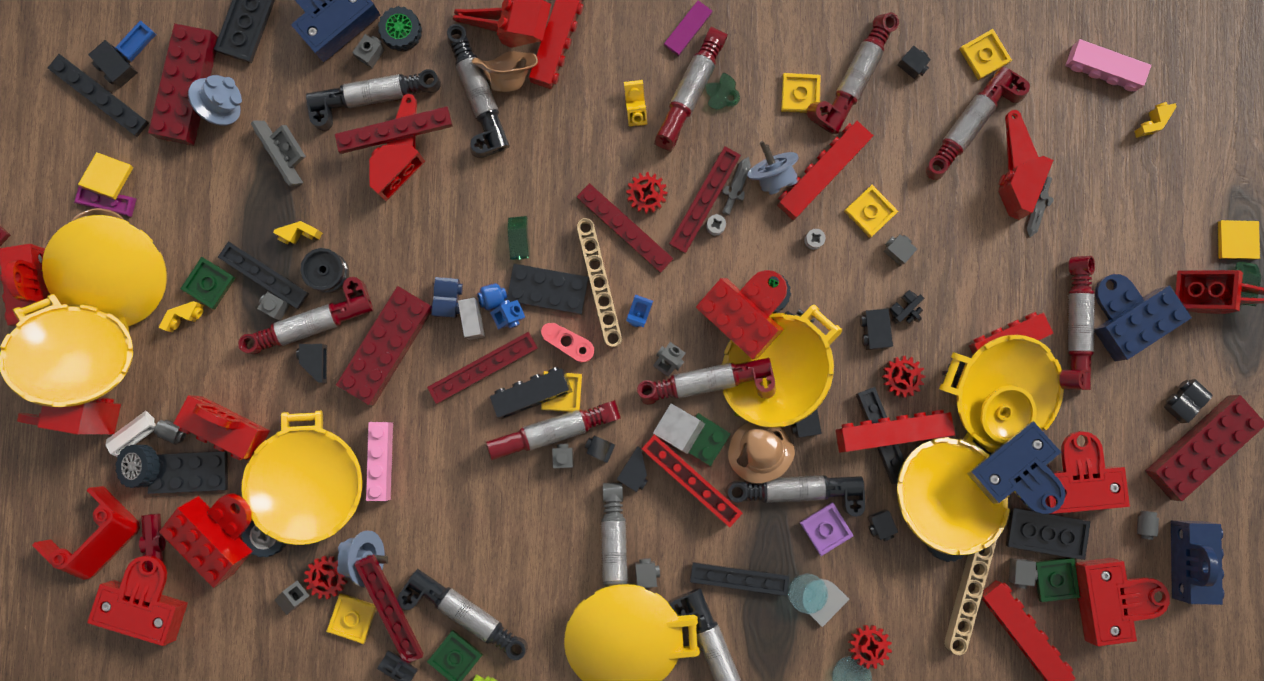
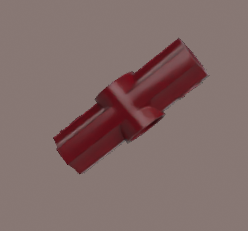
(151, 541)

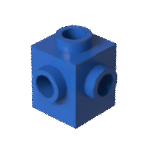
(510, 311)

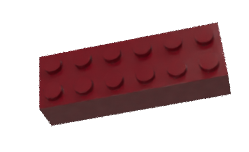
(187, 60)
(385, 346)
(1205, 447)

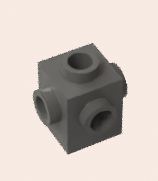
(669, 359)

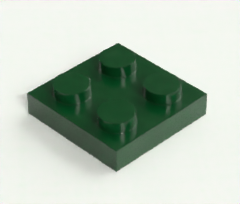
(208, 283)
(709, 441)
(1057, 580)
(454, 657)

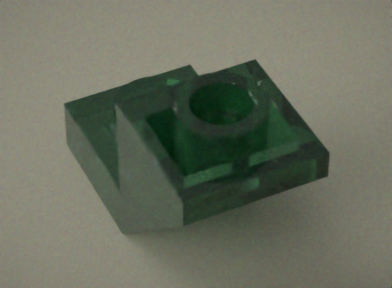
(518, 238)
(1251, 276)

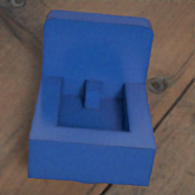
(639, 311)

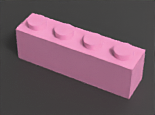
(1108, 65)
(379, 461)

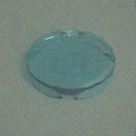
(808, 593)
(849, 670)

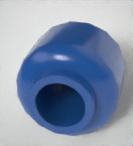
(491, 296)

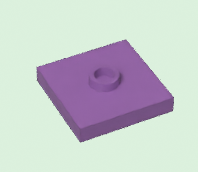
(826, 529)

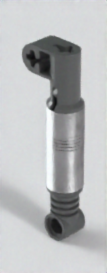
(613, 536)

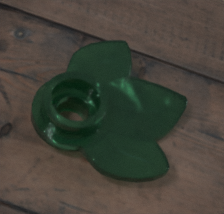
(720, 92)

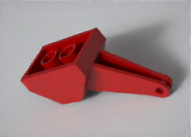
(517, 24)
(396, 160)
(1026, 170)
(1214, 291)

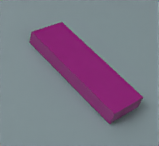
(688, 28)
(122, 205)

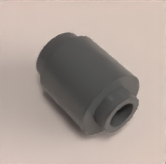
(169, 432)
(1147, 524)

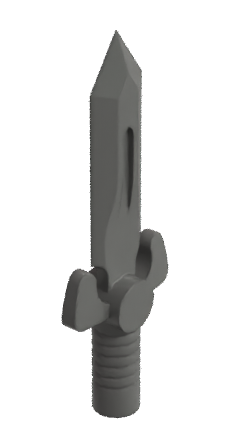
(737, 185)
(1036, 216)

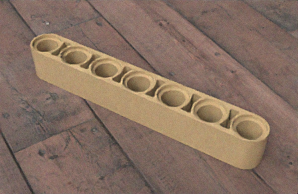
(599, 273)
(973, 598)

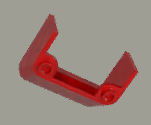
(115, 530)

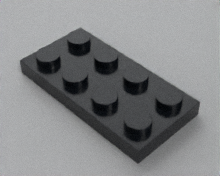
(243, 28)
(547, 289)
(191, 472)
(1048, 533)

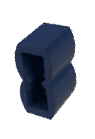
(446, 297)

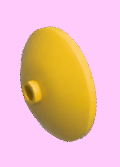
(1017, 408)

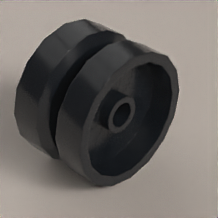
(323, 260)

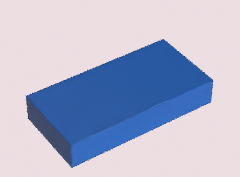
(135, 41)

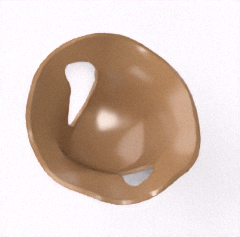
(502, 72)
(767, 453)

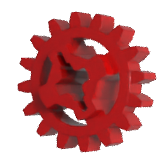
(640, 189)
(906, 383)
(322, 570)
(871, 654)

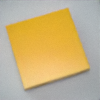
(985, 54)
(799, 91)
(105, 176)
(871, 211)
(1238, 240)
(567, 402)
(351, 618)

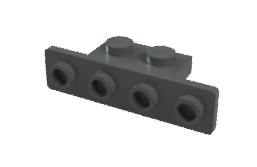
(282, 149)

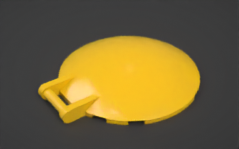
(105, 266)
(64, 353)
(1000, 363)
(801, 371)
(302, 482)
(944, 502)
(627, 636)

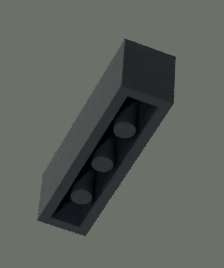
(531, 393)

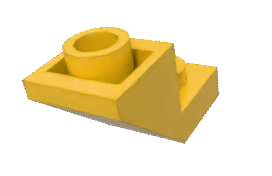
(635, 103)
(1158, 117)
(293, 231)
(189, 311)

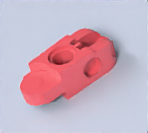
(554, 334)

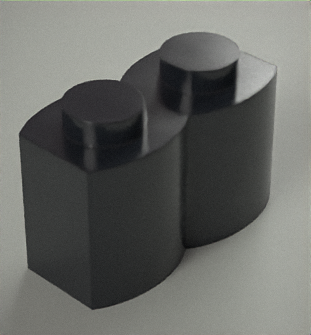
(1188, 400)

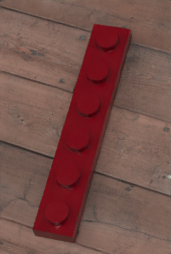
(393, 130)
(705, 200)
(624, 228)
(482, 368)
(389, 608)

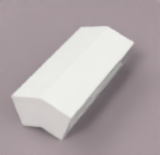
(131, 433)

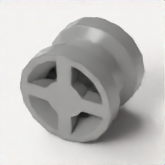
(716, 228)
(812, 241)

